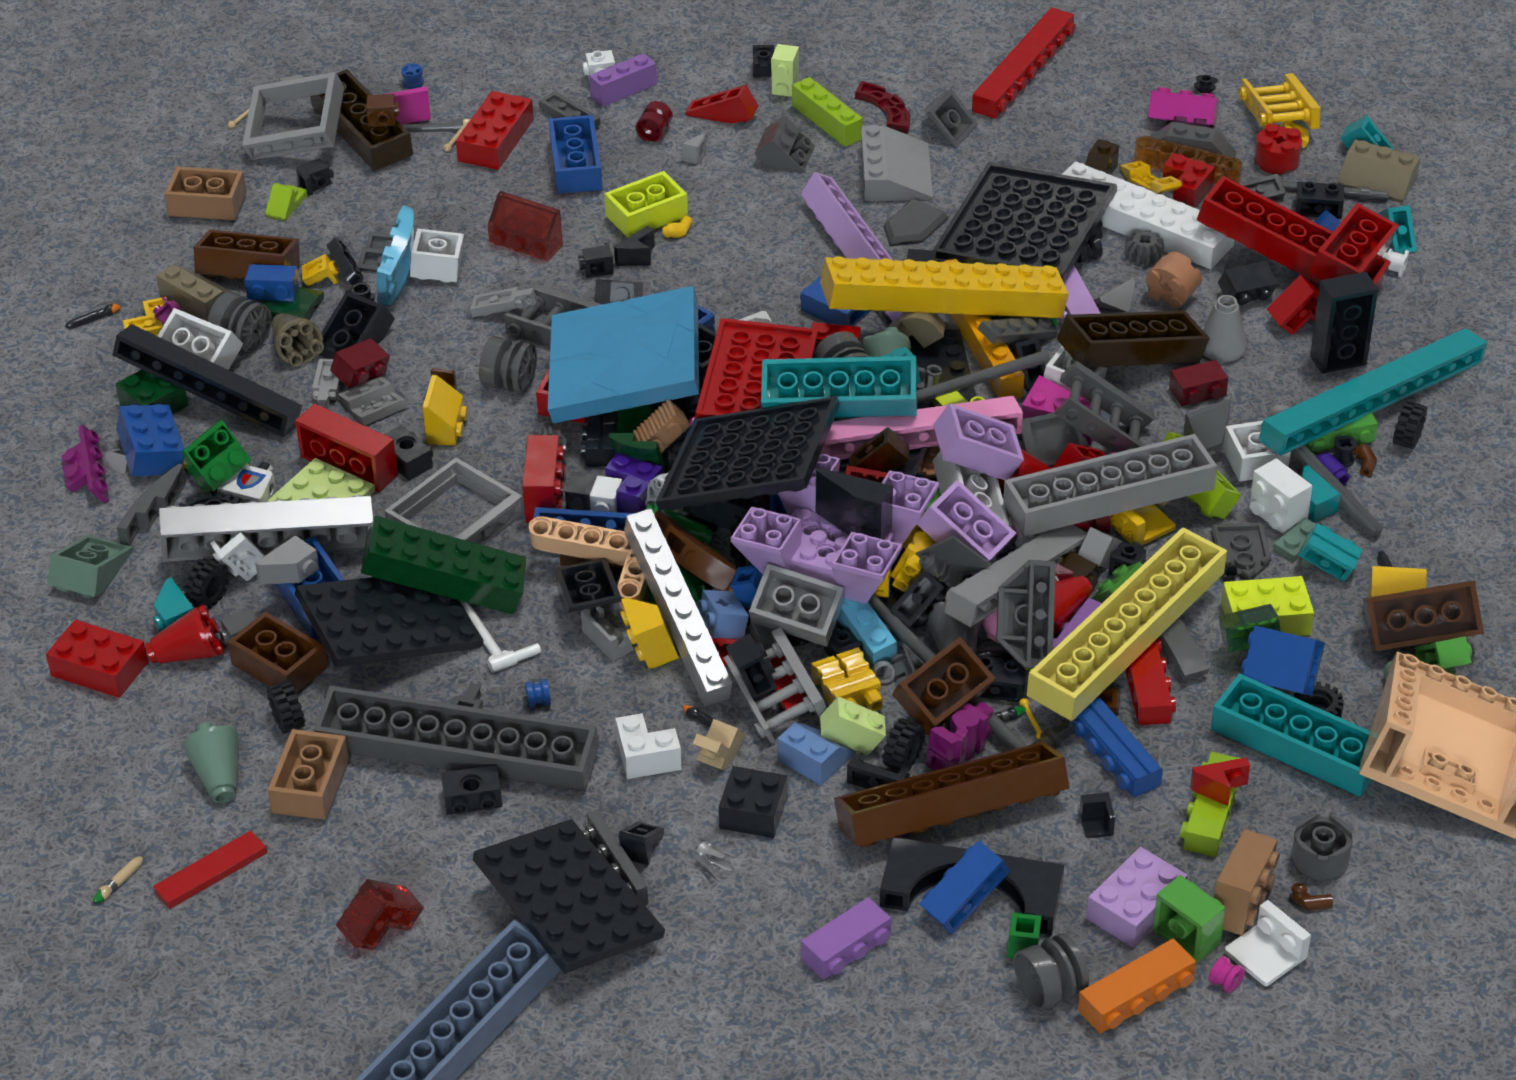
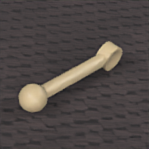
(232, 124)
(448, 147)

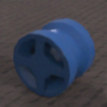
(412, 76)
(537, 693)

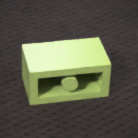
(784, 69)
(852, 725)

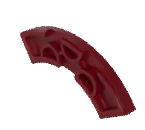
(891, 105)

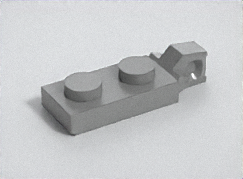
(502, 300)
(325, 383)

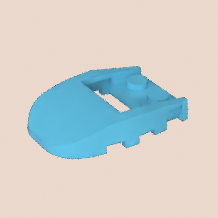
(396, 260)

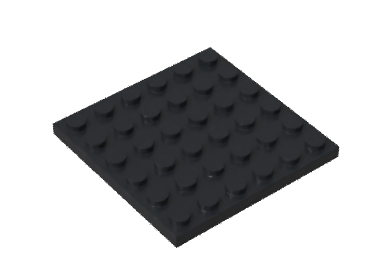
(1025, 218)
(748, 454)

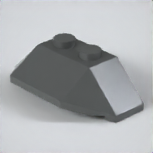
(1196, 136)
(1027, 612)

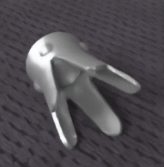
(709, 855)

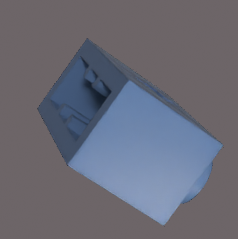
(723, 614)

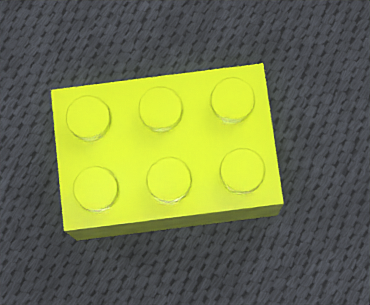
(645, 203)
(1285, 595)

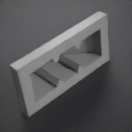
(1117, 297)

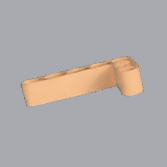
(579, 546)

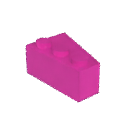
(1183, 107)
(1046, 398)

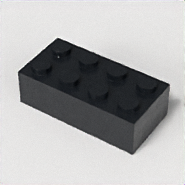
(1343, 322)

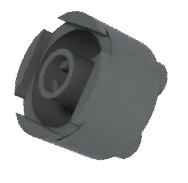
(1322, 847)

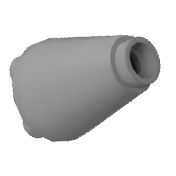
(1225, 331)

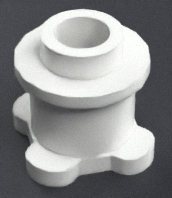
(1398, 261)

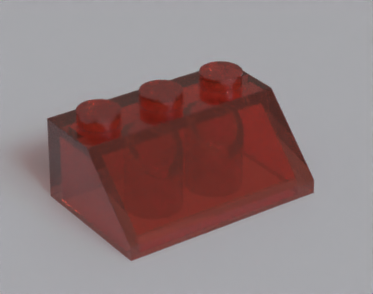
(525, 226)

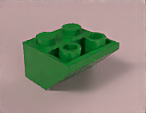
(214, 457)

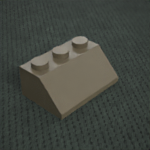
(1379, 169)
(189, 290)

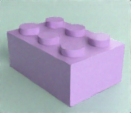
(978, 442)
(969, 520)
(1127, 899)

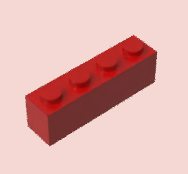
(1150, 687)

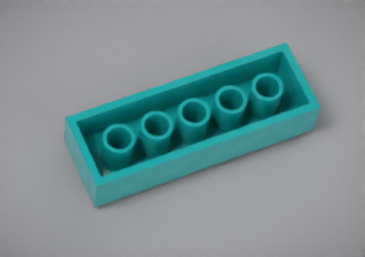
(861, 383)
(1293, 732)

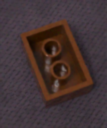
(277, 653)
(943, 685)

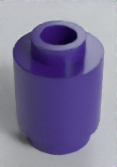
(1335, 467)

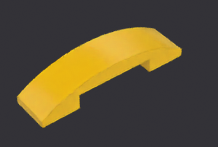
(1140, 175)

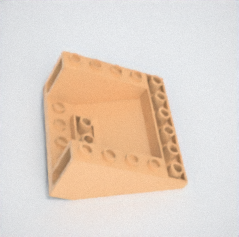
(1445, 743)

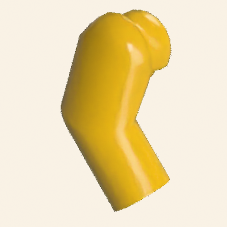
(677, 230)

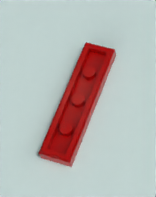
(210, 869)

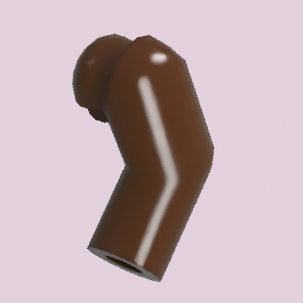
(1369, 459)
(1301, 897)

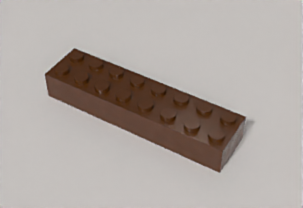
(951, 794)

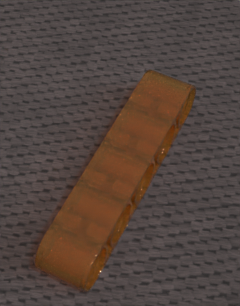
(1157, 152)

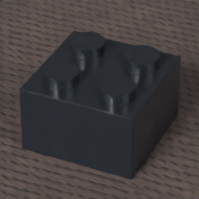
(753, 802)

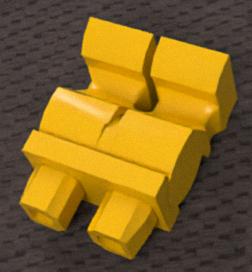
(908, 566)
(858, 686)

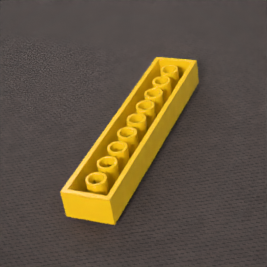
(943, 287)

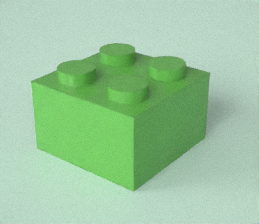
(1189, 917)

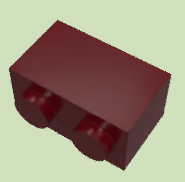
(360, 363)
(1198, 383)

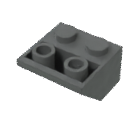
(784, 146)

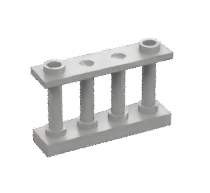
(801, 684)

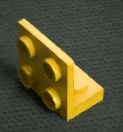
(1142, 524)

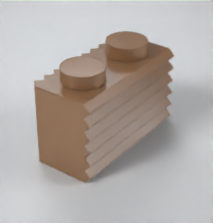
(663, 425)

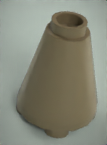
(296, 339)

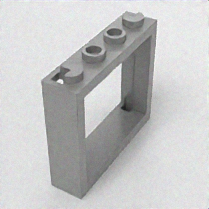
(295, 140)
(508, 502)

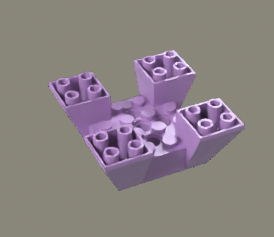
(822, 551)

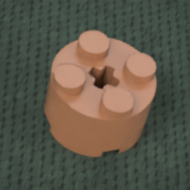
(1173, 279)

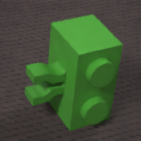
(1446, 653)

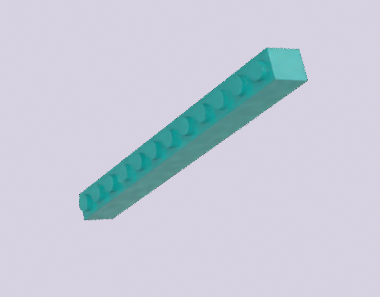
(1372, 391)

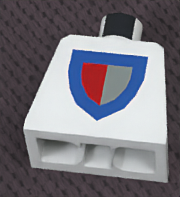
(251, 484)

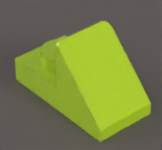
(284, 201)

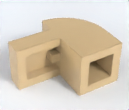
(719, 745)

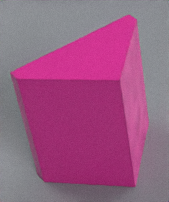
(413, 105)

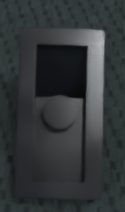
(635, 249)
(638, 841)

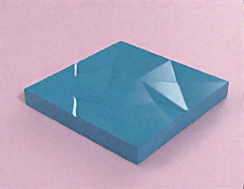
(624, 355)

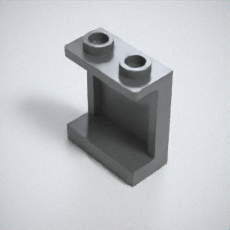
(1048, 437)

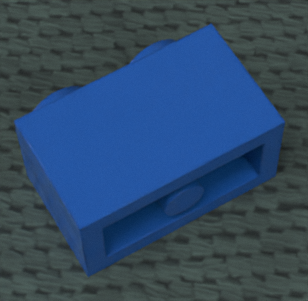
(272, 282)

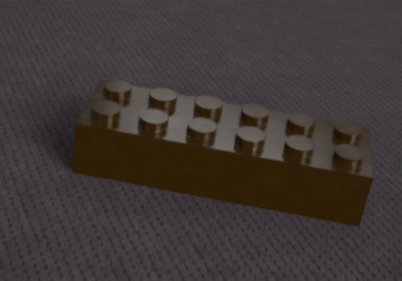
(375, 145)
(1132, 338)

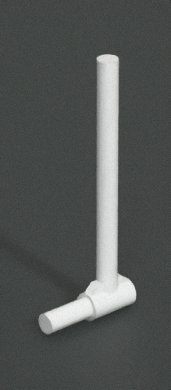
(499, 659)

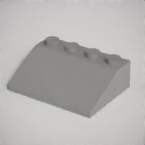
(894, 165)

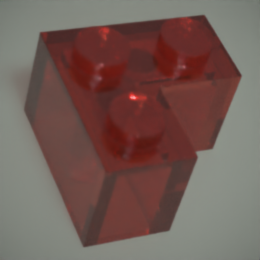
(375, 910)

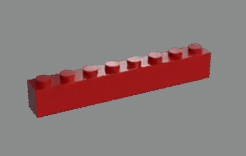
(1023, 63)

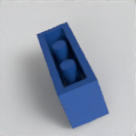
(964, 887)

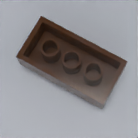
(233, 252)
(1423, 616)

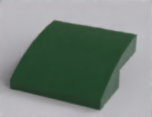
(302, 307)
(643, 450)

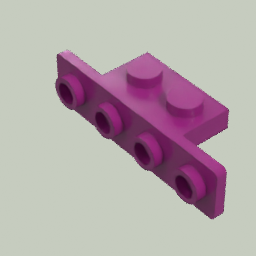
(85, 465)

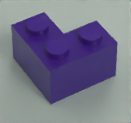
(635, 480)

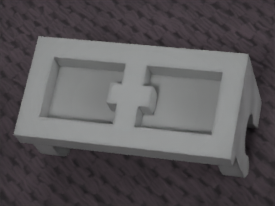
(605, 634)

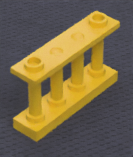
(1290, 91)

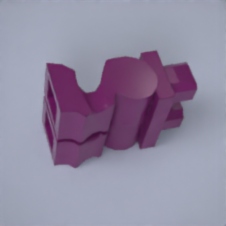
(966, 736)

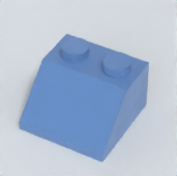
(810, 753)

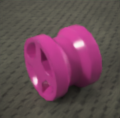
(1226, 974)

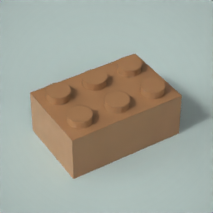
(205, 193)
(308, 774)
(1246, 879)

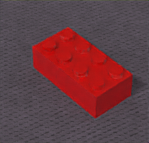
(494, 130)
(1354, 244)
(347, 446)

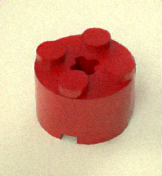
(1278, 149)

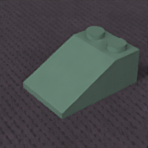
(87, 565)

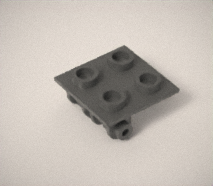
(951, 561)

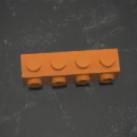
(1137, 986)

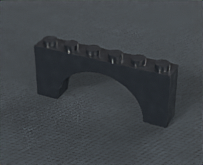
(920, 865)

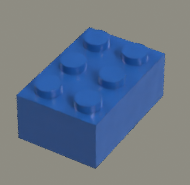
(149, 439)

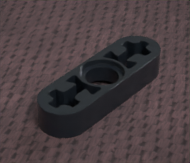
(345, 261)

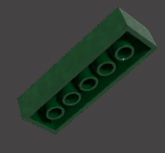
(443, 565)

